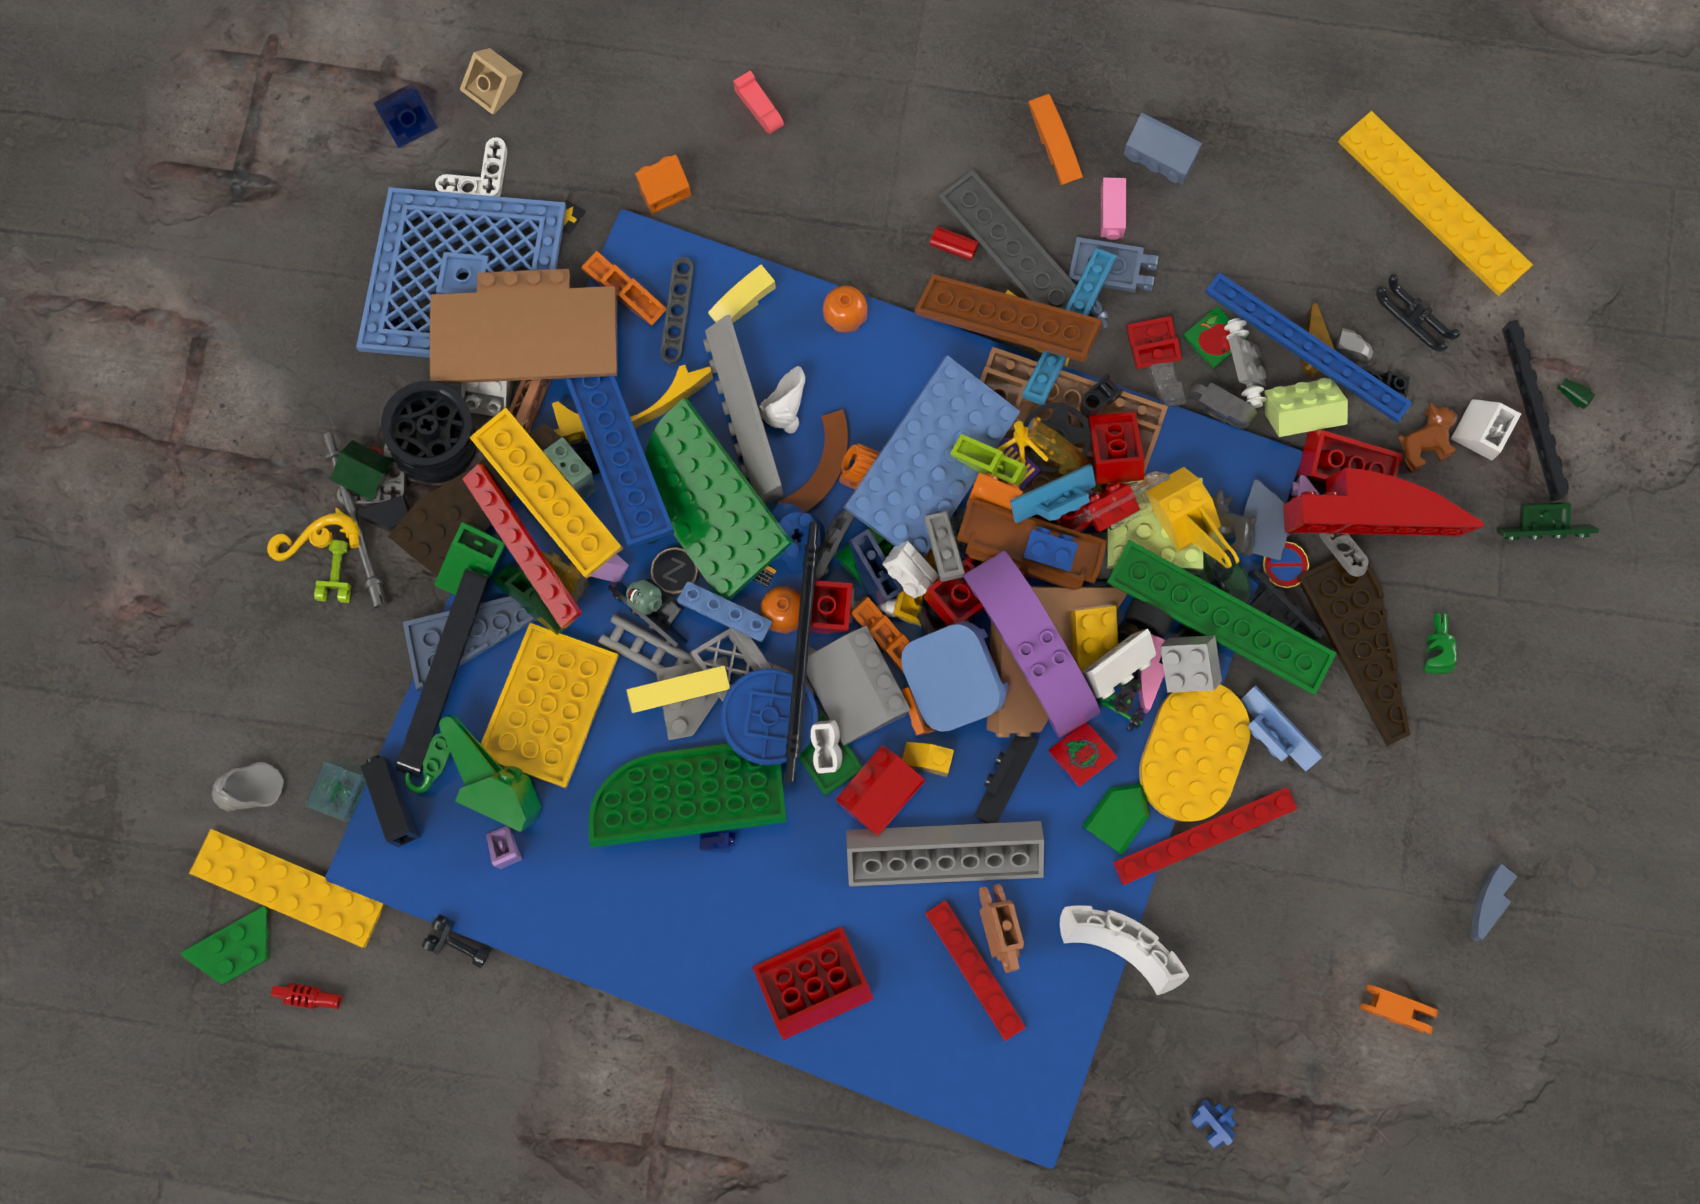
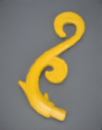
(312, 533)

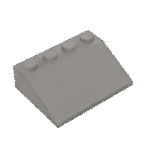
(855, 685)

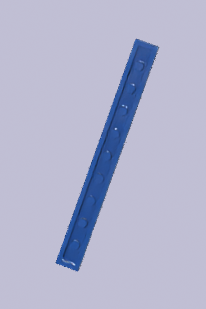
(1308, 347)

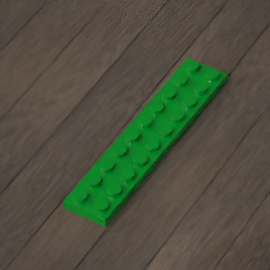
(1220, 614)

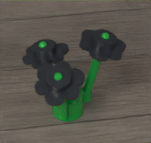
(1124, 701)

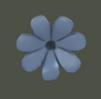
(1097, 312)

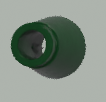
(1576, 393)

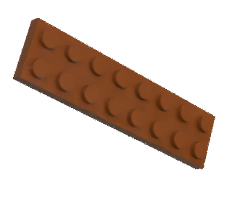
(1009, 317)

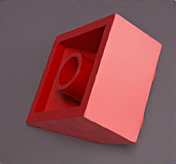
(831, 607)

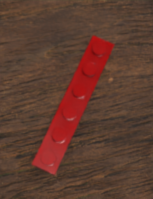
(975, 970)

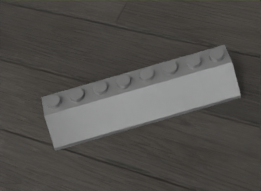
(743, 410)
(945, 853)

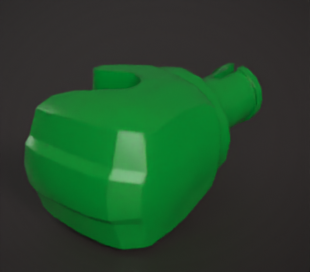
(1443, 642)

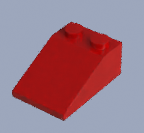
(1116, 447)

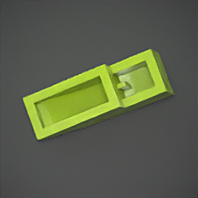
(988, 460)

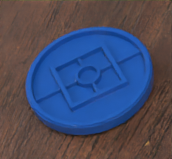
(758, 716)

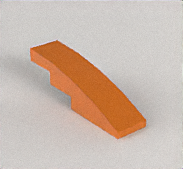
(1055, 139)
(628, 290)
(881, 629)

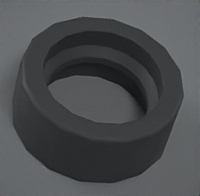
(1149, 618)

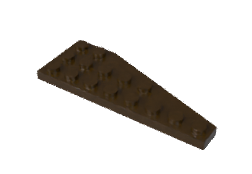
(435, 519)

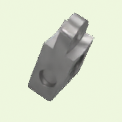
(1223, 405)

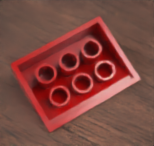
(812, 983)

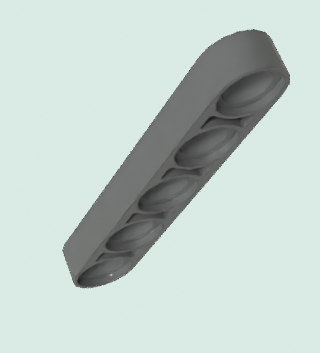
(677, 321)

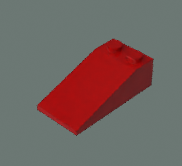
(1329, 453)

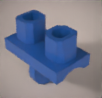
(1222, 1132)

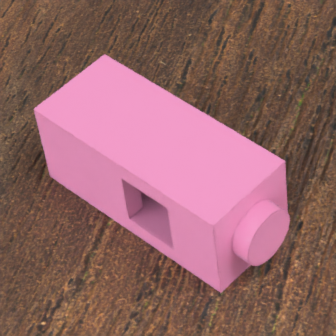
(1113, 208)

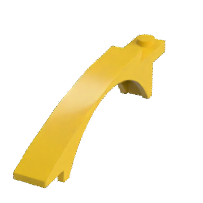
(683, 386)

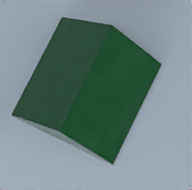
(361, 470)

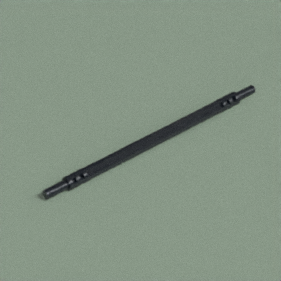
(801, 655)

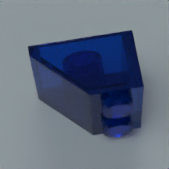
(405, 115)

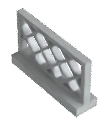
(747, 651)

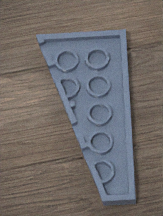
(492, 625)

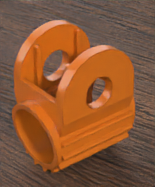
(863, 460)

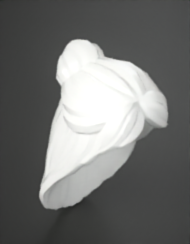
(783, 404)

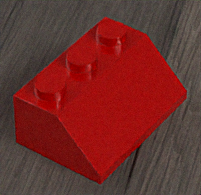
(880, 790)

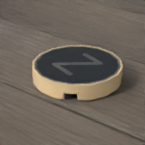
(673, 570)

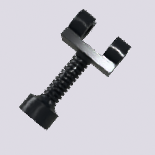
(435, 944)

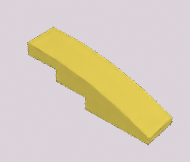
(678, 689)

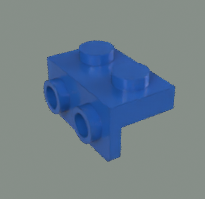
(1050, 549)

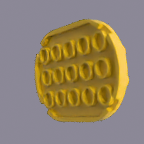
(1194, 753)

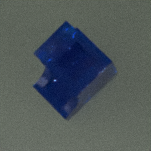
(717, 841)

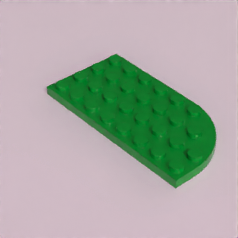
(711, 503)
(684, 796)

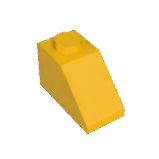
(928, 758)

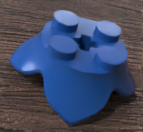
(795, 519)

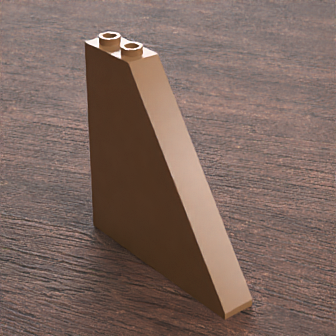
(1021, 708)

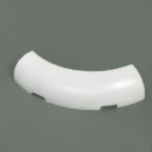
(1126, 939)

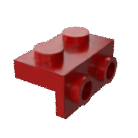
(1116, 514)

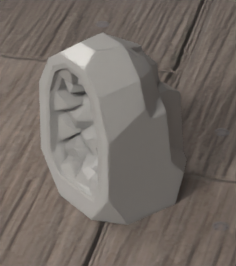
(1353, 346)

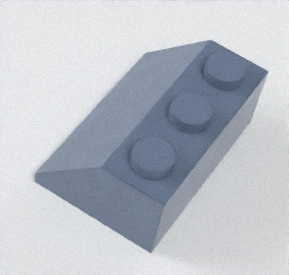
(1162, 149)

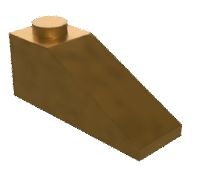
(1315, 326)

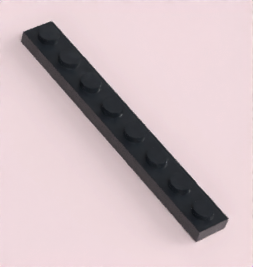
(1533, 404)

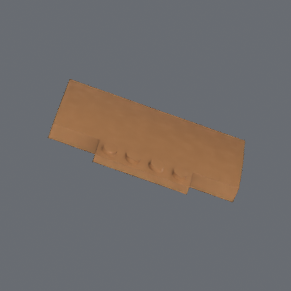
(523, 329)

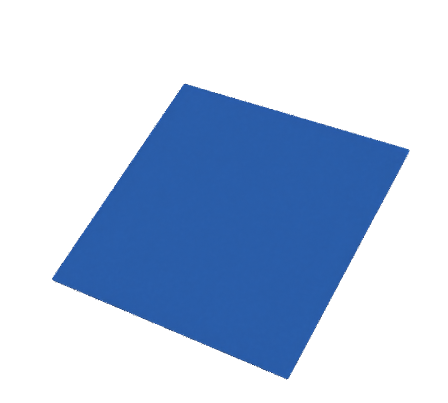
(690, 924)

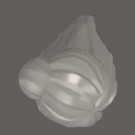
(248, 787)

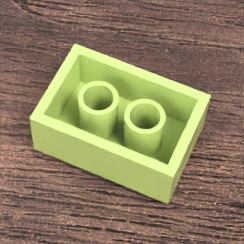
(1306, 407)

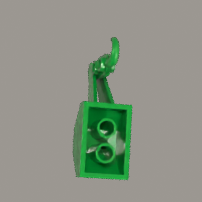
(488, 789)

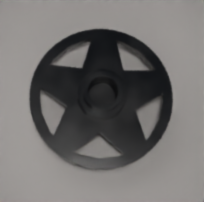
(1060, 423)

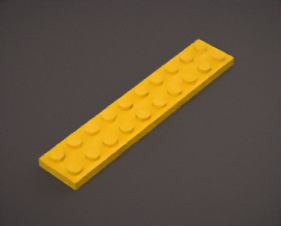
(1435, 203)

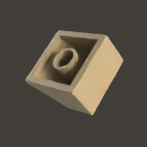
(490, 80)

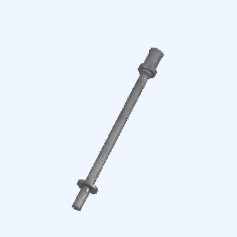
(373, 583)

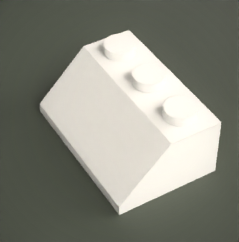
(1120, 663)

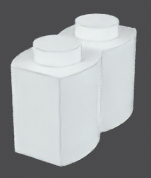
(827, 752)

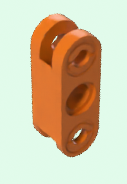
(1398, 1009)

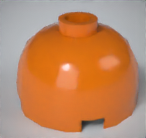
(845, 309)
(782, 608)

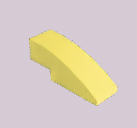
(743, 295)

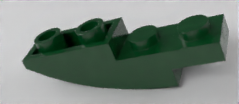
(520, 588)

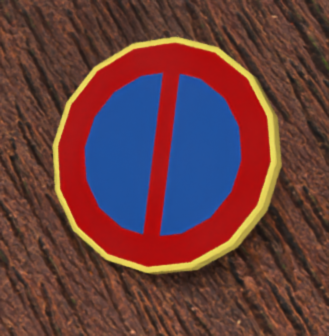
(1285, 571)

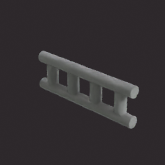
(642, 636)

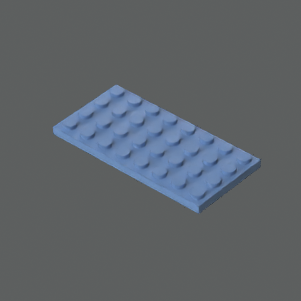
(915, 467)

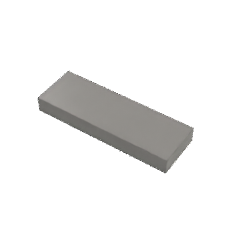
(944, 546)

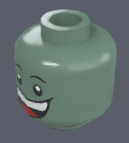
(644, 597)

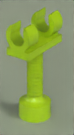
(338, 548)

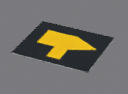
(572, 216)

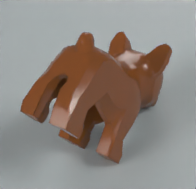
(1430, 438)

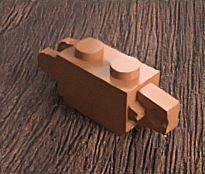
(1001, 927)

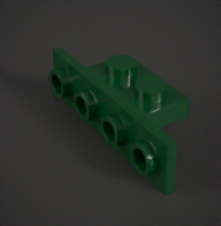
(1546, 519)

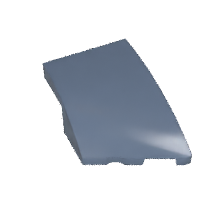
(1269, 527)

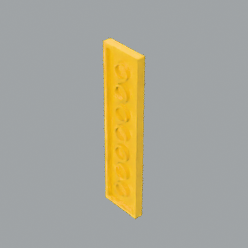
(546, 493)
(286, 888)

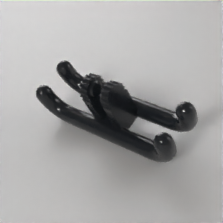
(1415, 315)

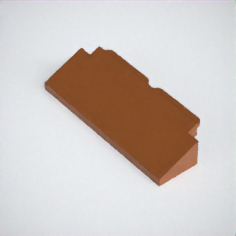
(993, 529)

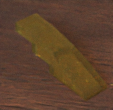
(1059, 449)

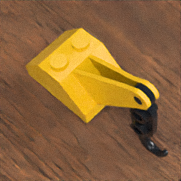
(1190, 519)

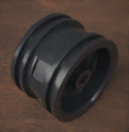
(418, 408)

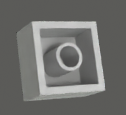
(1191, 664)

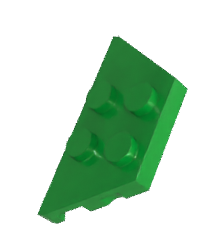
(233, 949)

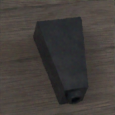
(389, 802)

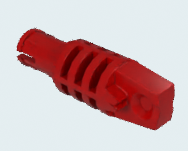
(306, 996)

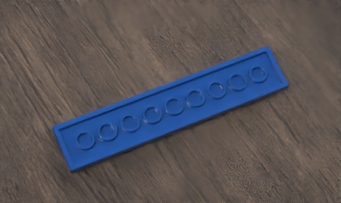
(620, 459)

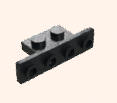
(1274, 603)
(660, 620)
(1003, 782)

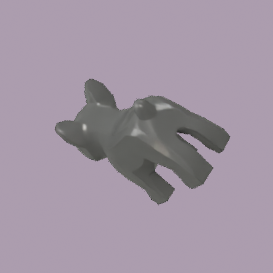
(1235, 525)

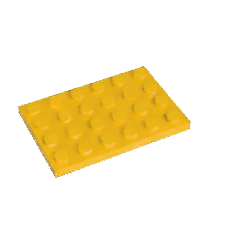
(548, 705)

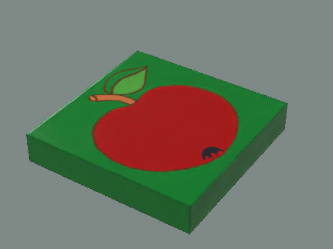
(1210, 339)

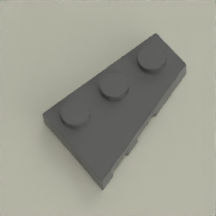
(831, 542)

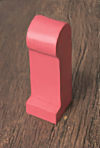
(758, 102)

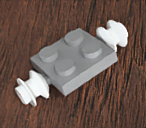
(1246, 362)

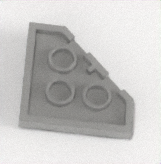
(686, 716)

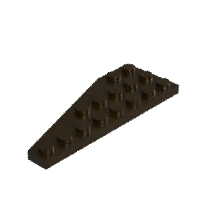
(1358, 629)

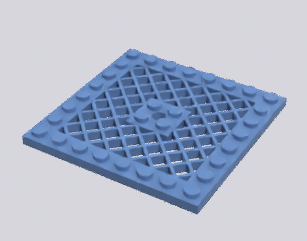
(399, 203)

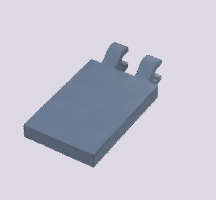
(1126, 269)

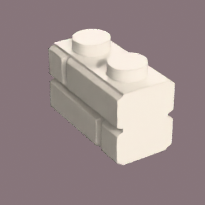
(910, 569)

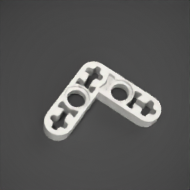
(481, 183)

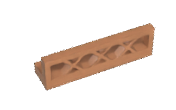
(530, 403)

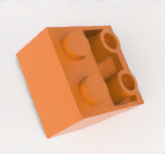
(663, 184)
(994, 492)

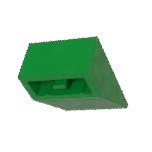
(472, 550)

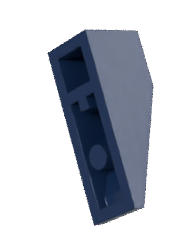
(873, 575)

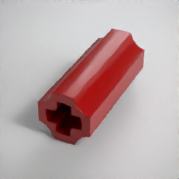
(954, 243)

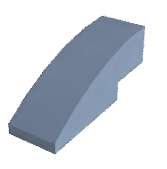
(1490, 901)

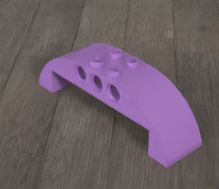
(1033, 643)

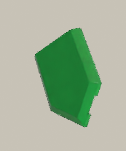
(1119, 816)

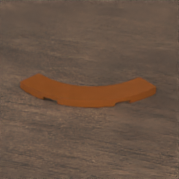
(830, 465)

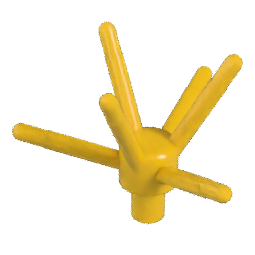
(1022, 440)

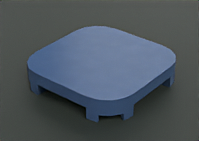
(953, 676)

